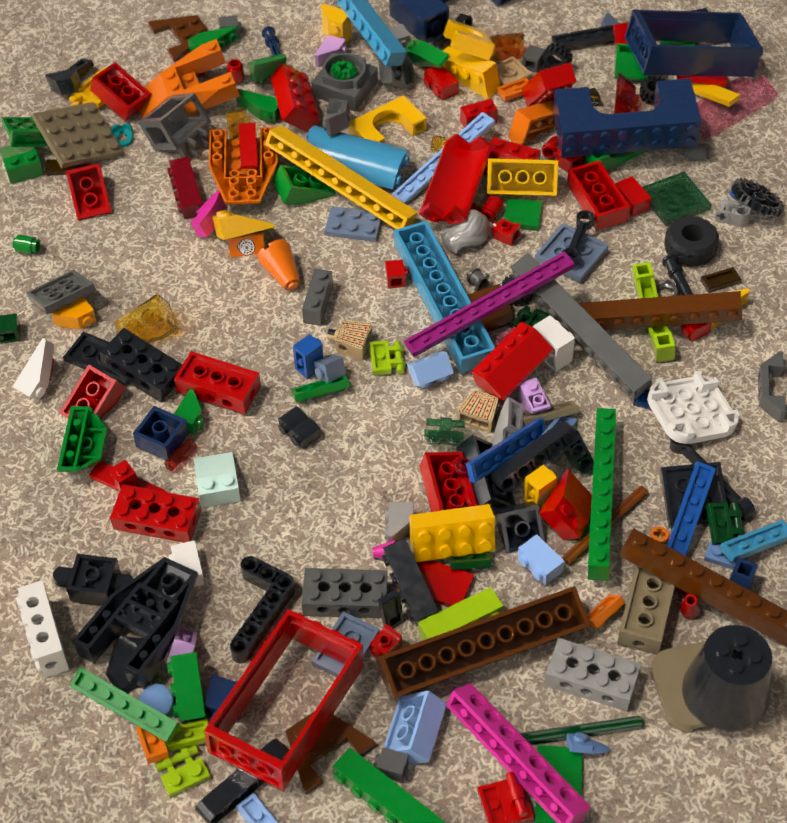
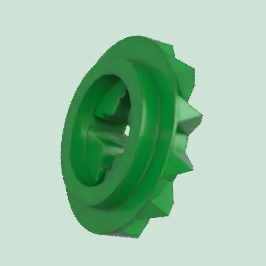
(345, 74)

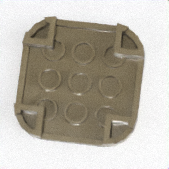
(668, 675)

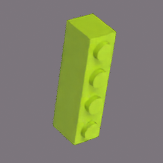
(460, 614)

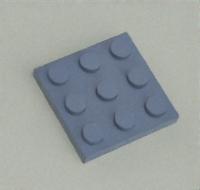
(590, 251)

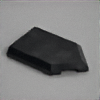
(122, 650)

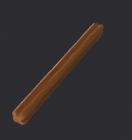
(618, 513)

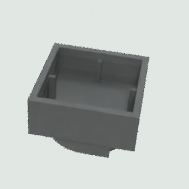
(354, 90)

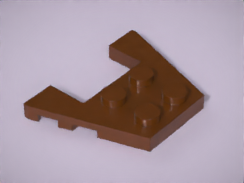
(183, 30)
(332, 736)

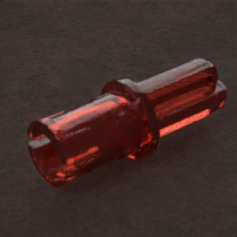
(180, 454)

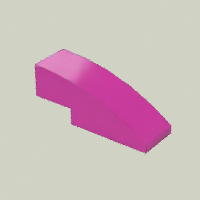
(203, 222)

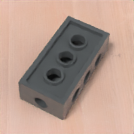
(347, 590)

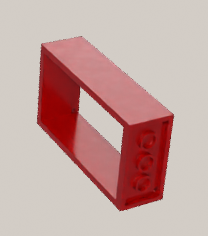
(252, 759)

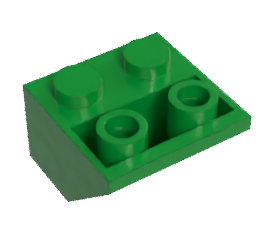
(626, 64)

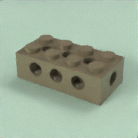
(645, 612)

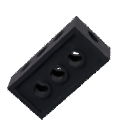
(140, 364)

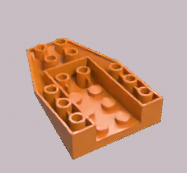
(239, 184)

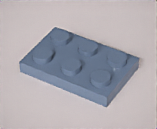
(352, 224)
(351, 628)

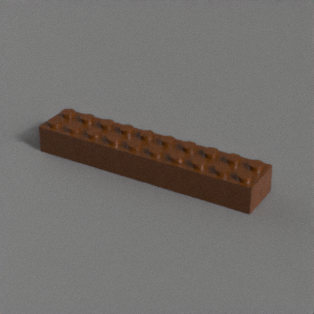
(482, 643)

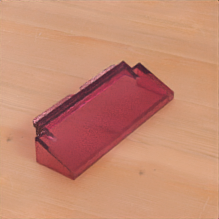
(752, 95)

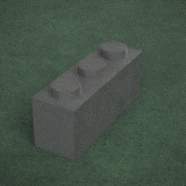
(317, 297)

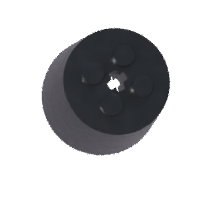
(730, 679)

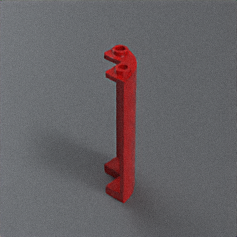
(455, 180)

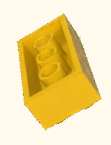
(522, 177)
(452, 533)

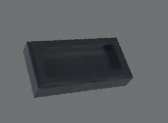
(391, 609)

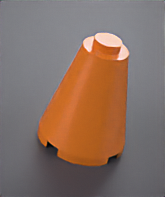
(280, 263)

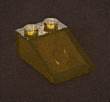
(150, 320)

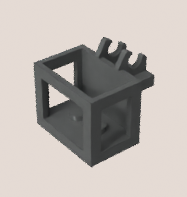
(172, 129)

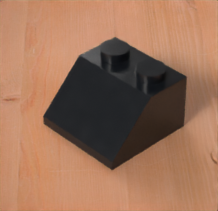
(518, 524)

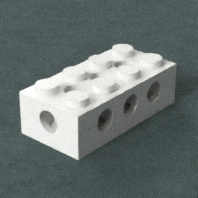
(41, 629)

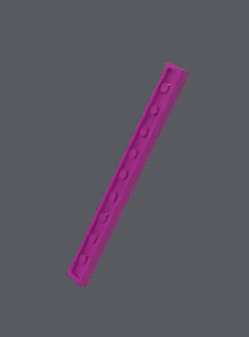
(489, 304)

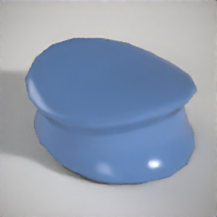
(158, 698)

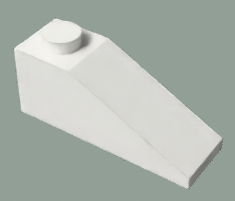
(36, 374)

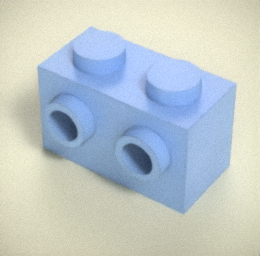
(430, 369)
(540, 560)

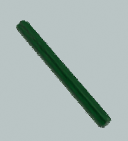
(589, 729)

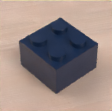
(160, 433)

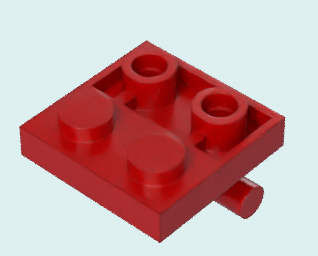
(505, 801)

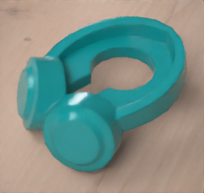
(127, 129)

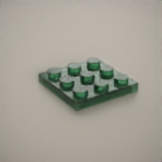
(676, 198)

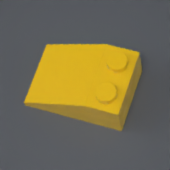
(232, 225)

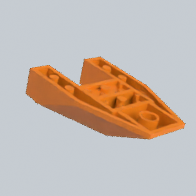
(182, 79)

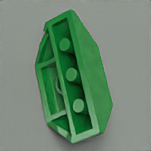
(82, 440)

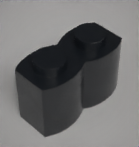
(299, 427)

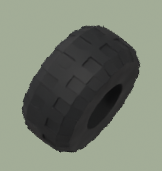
(692, 240)

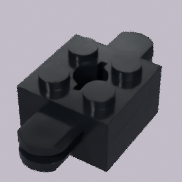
(92, 570)

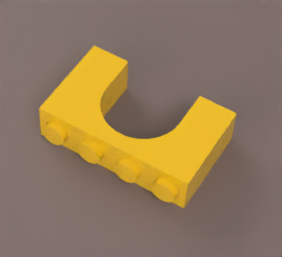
(469, 39)
(397, 111)

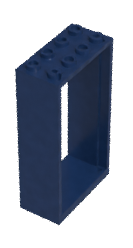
(735, 60)

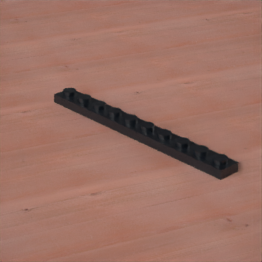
(590, 36)

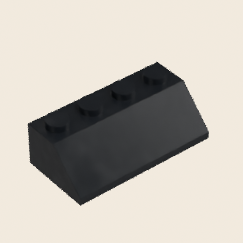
(485, 490)

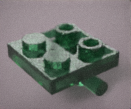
(444, 432)

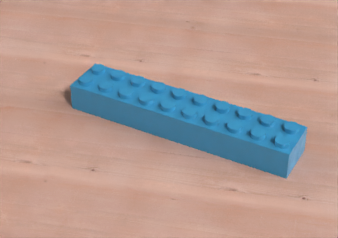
(441, 291)

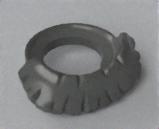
(668, 285)

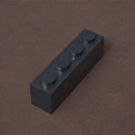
(410, 581)

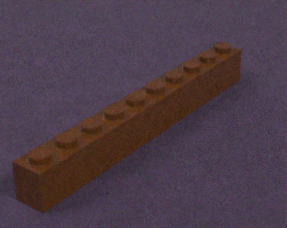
(666, 310)
(706, 585)

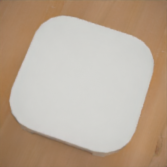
(692, 409)

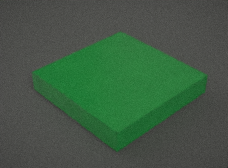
(524, 212)

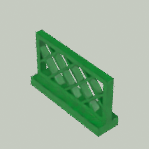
(23, 137)

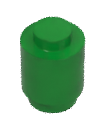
(26, 244)

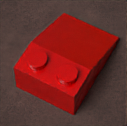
(88, 191)
(94, 391)
(568, 507)

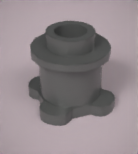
(477, 278)

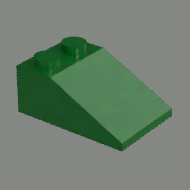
(265, 67)
(21, 163)
(299, 186)

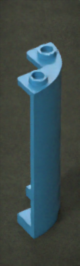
(370, 159)

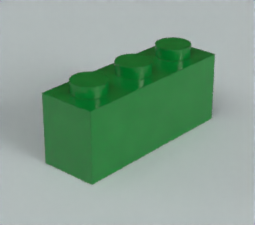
(187, 687)

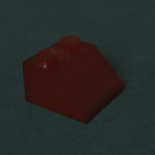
(625, 96)

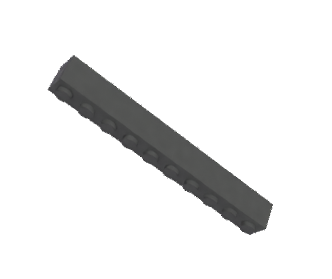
(587, 332)

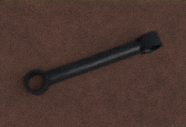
(744, 503)

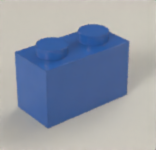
(305, 353)

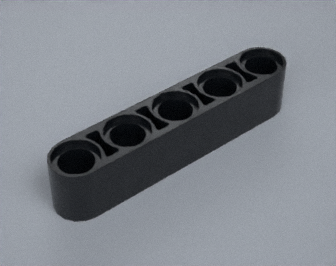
(235, 788)

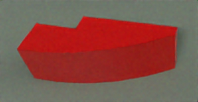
(248, 145)

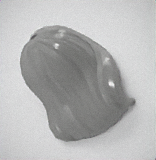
(467, 233)

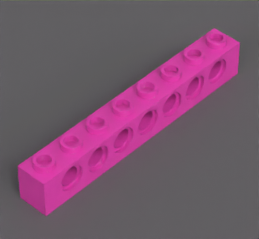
(517, 755)

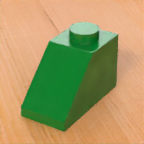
(191, 411)

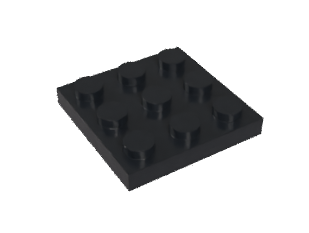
(674, 486)

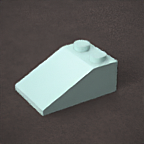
(216, 479)

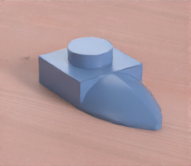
(581, 743)

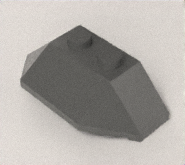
(397, 76)

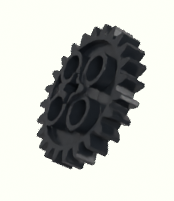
(757, 197)

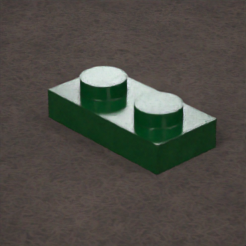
(468, 561)

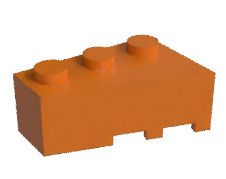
(532, 121)

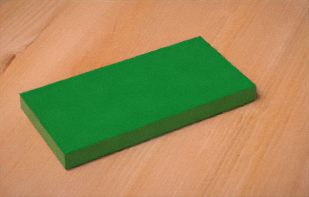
(568, 765)

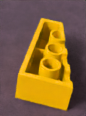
(473, 72)

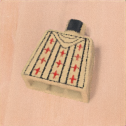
(352, 338)
(479, 410)

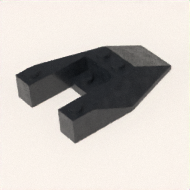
(148, 605)

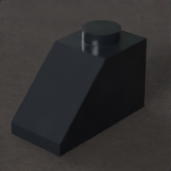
(64, 81)

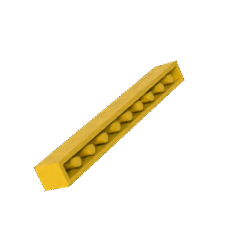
(340, 178)

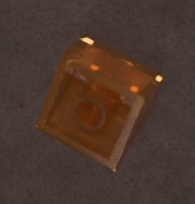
(508, 46)

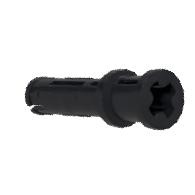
(675, 272)

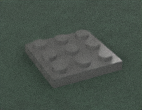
(60, 291)

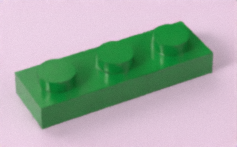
(319, 389)

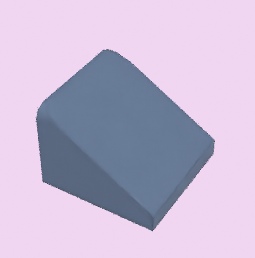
(608, 20)

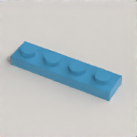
(755, 541)

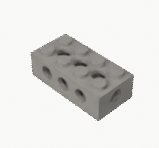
(592, 674)

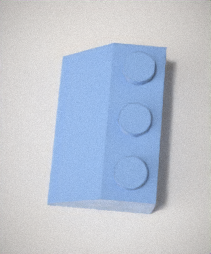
(416, 726)

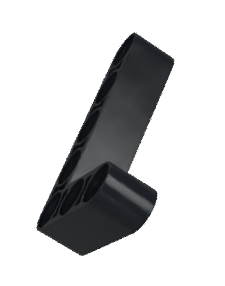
(541, 452)
(264, 608)

